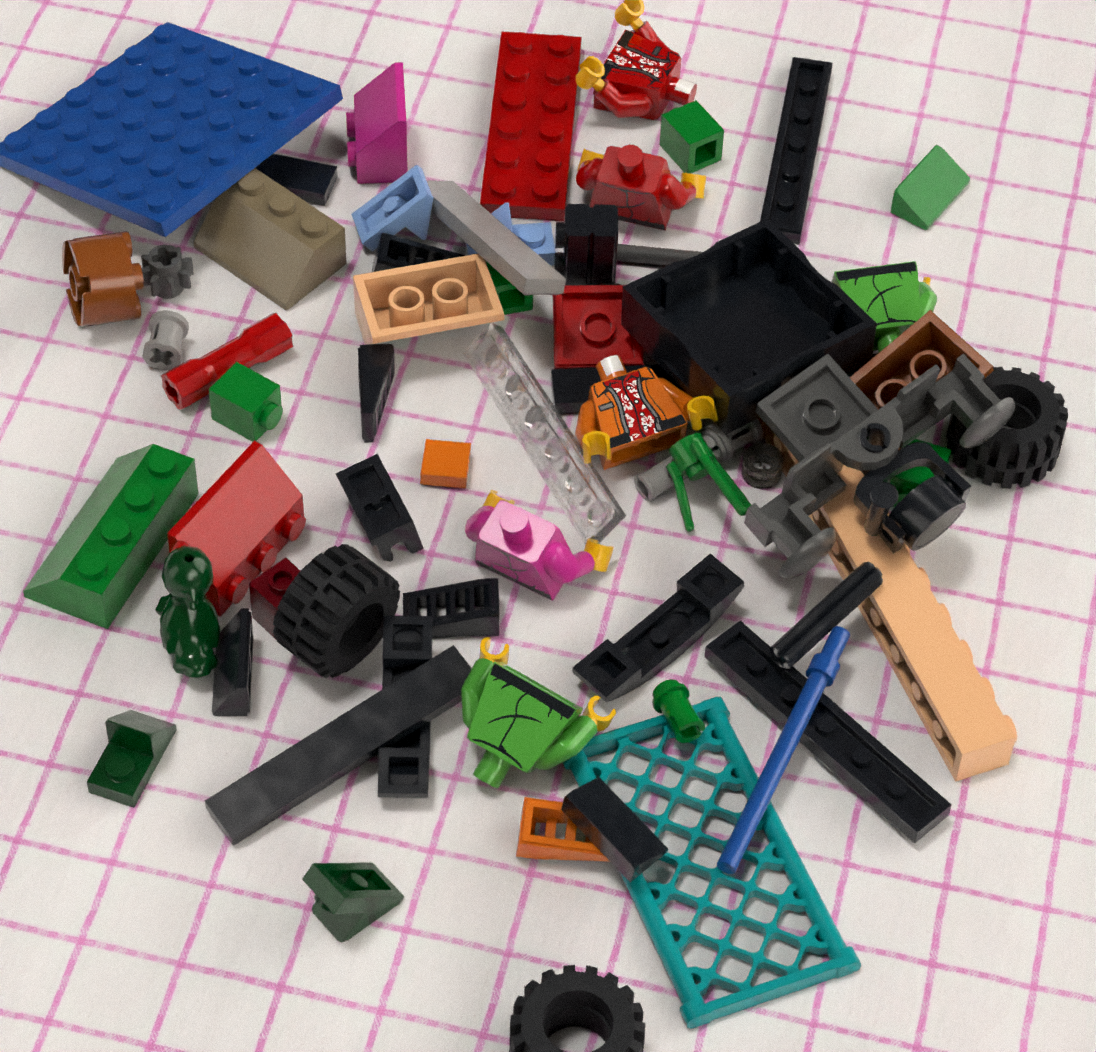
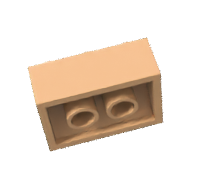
(425, 299)

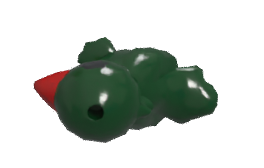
(187, 617)

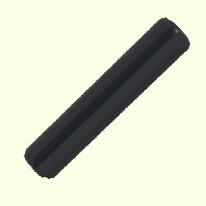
(826, 615)

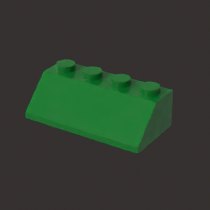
(116, 535)

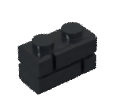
(588, 244)

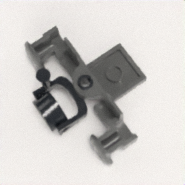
(833, 424)

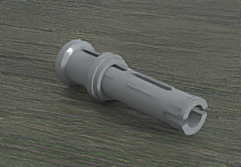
(657, 478)

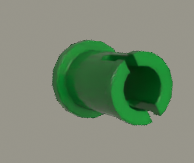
(672, 701)

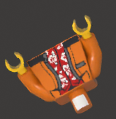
(635, 414)

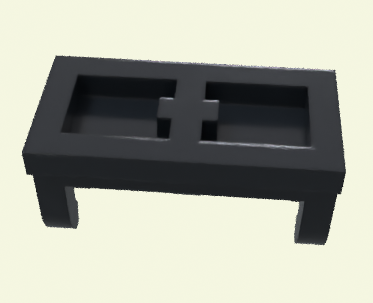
(379, 506)

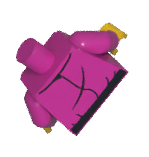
(529, 548)

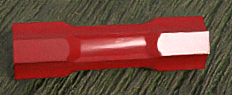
(253, 346)

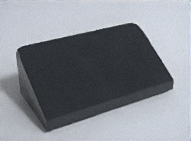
(234, 667)
(613, 828)

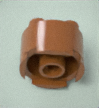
(102, 279)

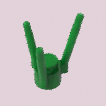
(697, 460)

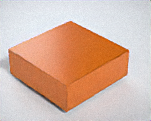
(445, 463)

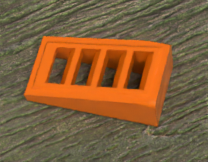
(548, 846)

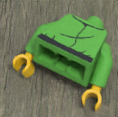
(889, 296)
(521, 719)

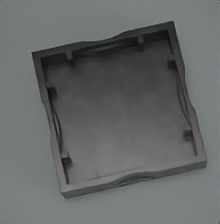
(744, 321)

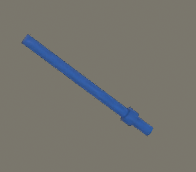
(820, 674)

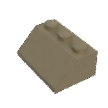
(272, 239)

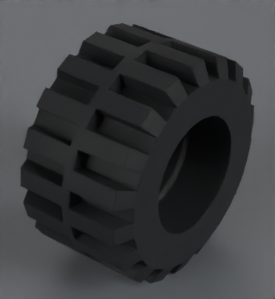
(1020, 452)
(336, 610)
(576, 1001)

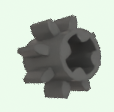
(166, 271)

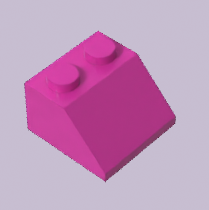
(379, 128)

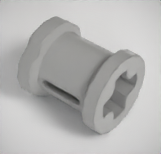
(166, 336)

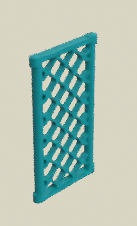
(694, 1009)

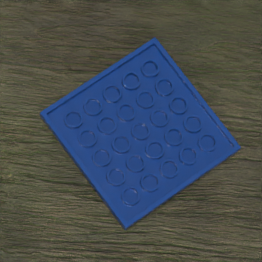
(167, 127)

